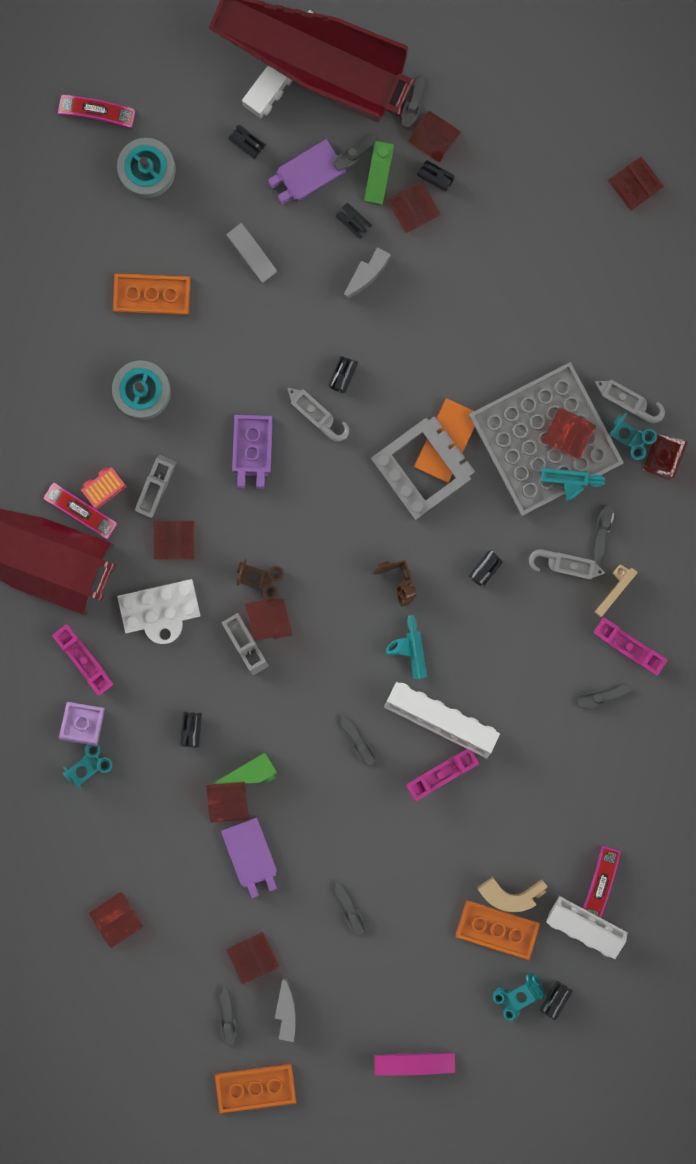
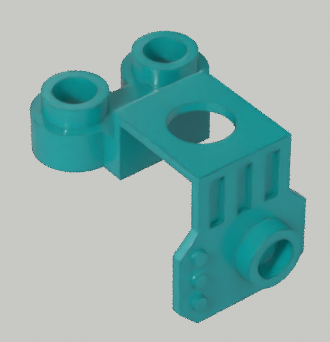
(636, 438)
(91, 763)
(531, 988)

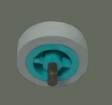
(146, 167)
(141, 390)

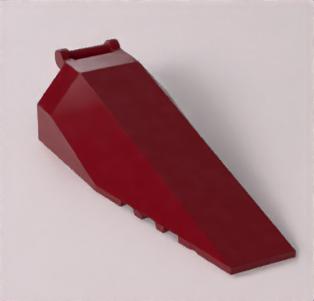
(320, 54)
(52, 560)

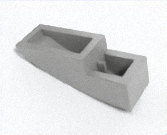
(251, 252)
(367, 273)
(155, 486)
(245, 644)
(286, 1012)

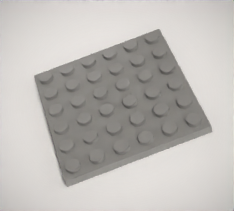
(519, 421)

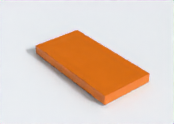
(151, 294)
(458, 425)
(497, 929)
(255, 1088)

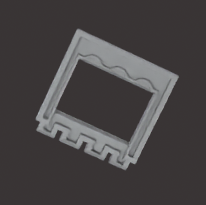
(402, 484)

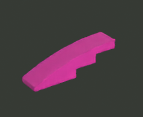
(414, 1064)

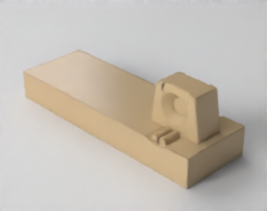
(624, 576)

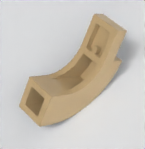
(511, 902)

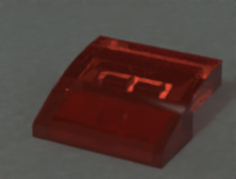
(636, 183)
(414, 207)
(569, 433)
(173, 540)
(268, 619)
(227, 802)
(116, 919)
(252, 958)

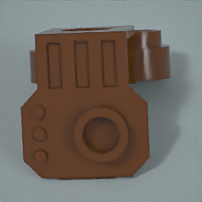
(265, 579)
(405, 592)

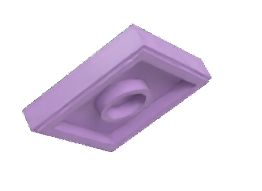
(81, 723)

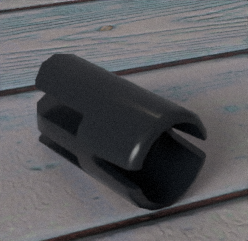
(246, 141)
(436, 175)
(346, 220)
(342, 374)
(485, 568)
(191, 729)
(556, 1000)

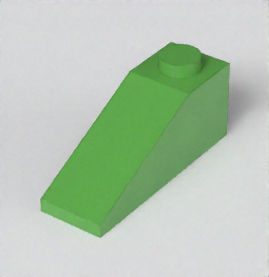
(379, 172)
(255, 771)

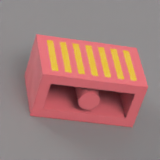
(103, 488)

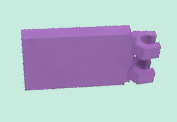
(307, 172)
(252, 448)
(250, 855)

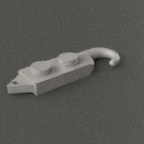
(628, 400)
(316, 414)
(567, 564)

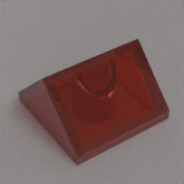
(434, 136)
(665, 456)

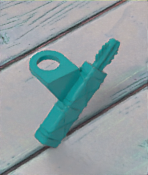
(571, 480)
(411, 648)

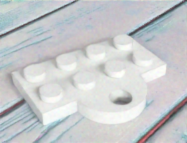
(159, 609)

